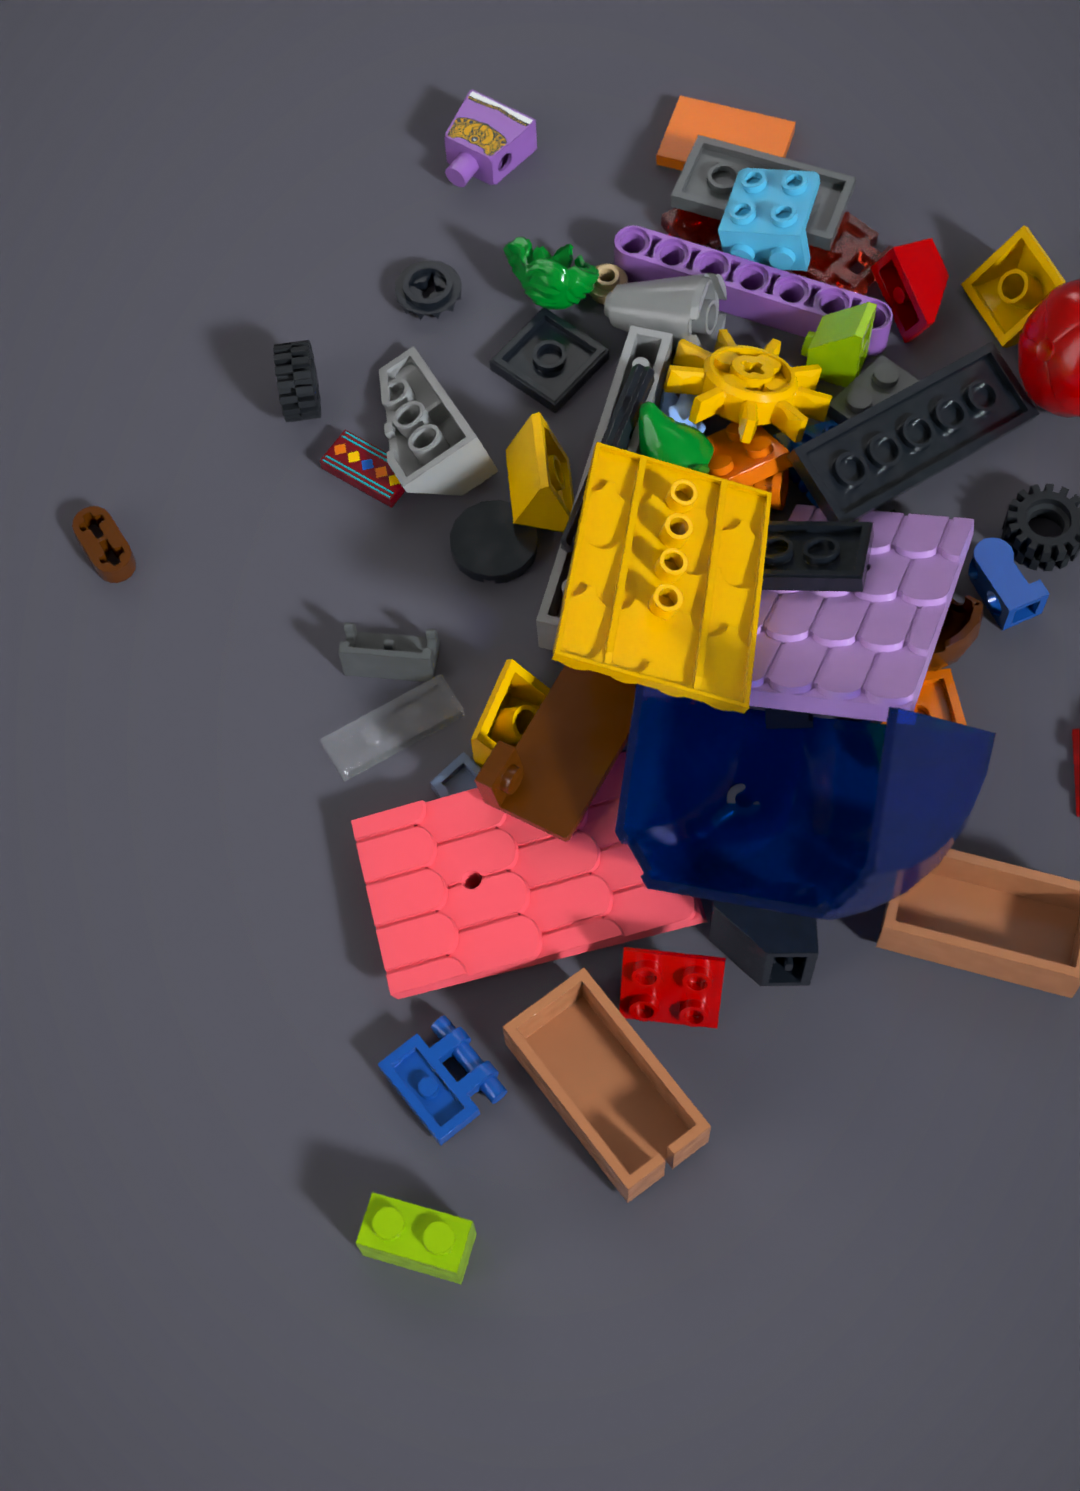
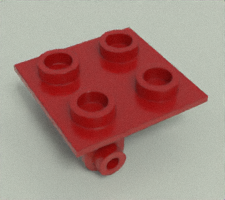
(671, 987)

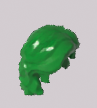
(550, 278)

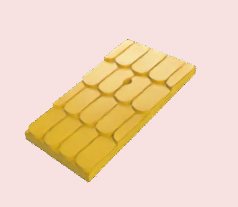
(666, 579)

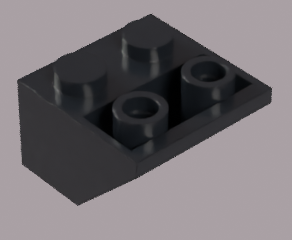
(766, 943)

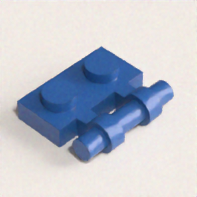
(431, 1090)

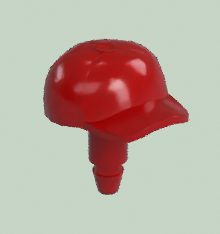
(1052, 352)

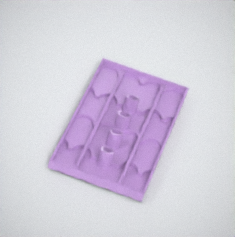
(866, 647)

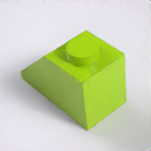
(841, 343)

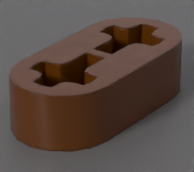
(111, 540)

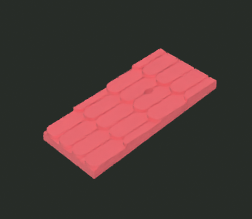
(485, 894)

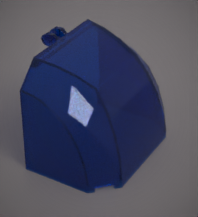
(842, 813)

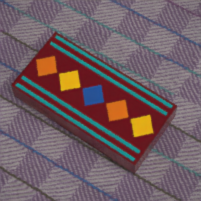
(363, 468)

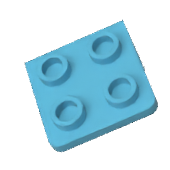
(770, 217)

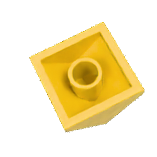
(1012, 285)
(539, 477)
(508, 710)

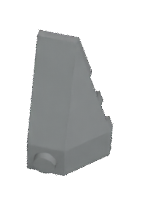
(427, 434)

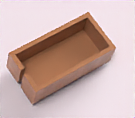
(991, 922)
(606, 1084)

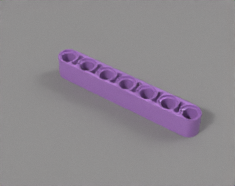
(752, 288)

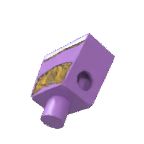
(487, 140)

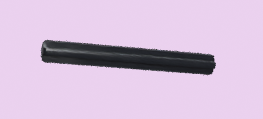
(617, 434)

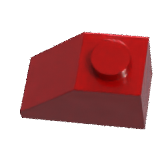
(912, 285)

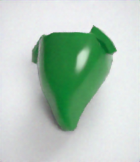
(672, 440)

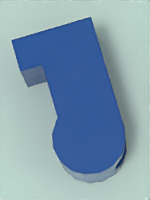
(1003, 585)

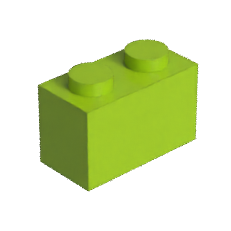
(416, 1238)

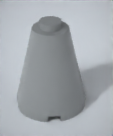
(672, 305)

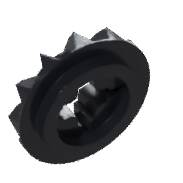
(416, 280)

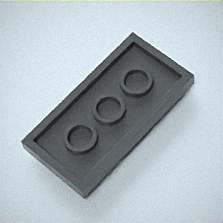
(712, 171)

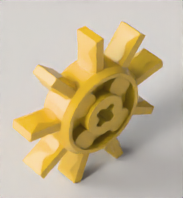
(747, 386)

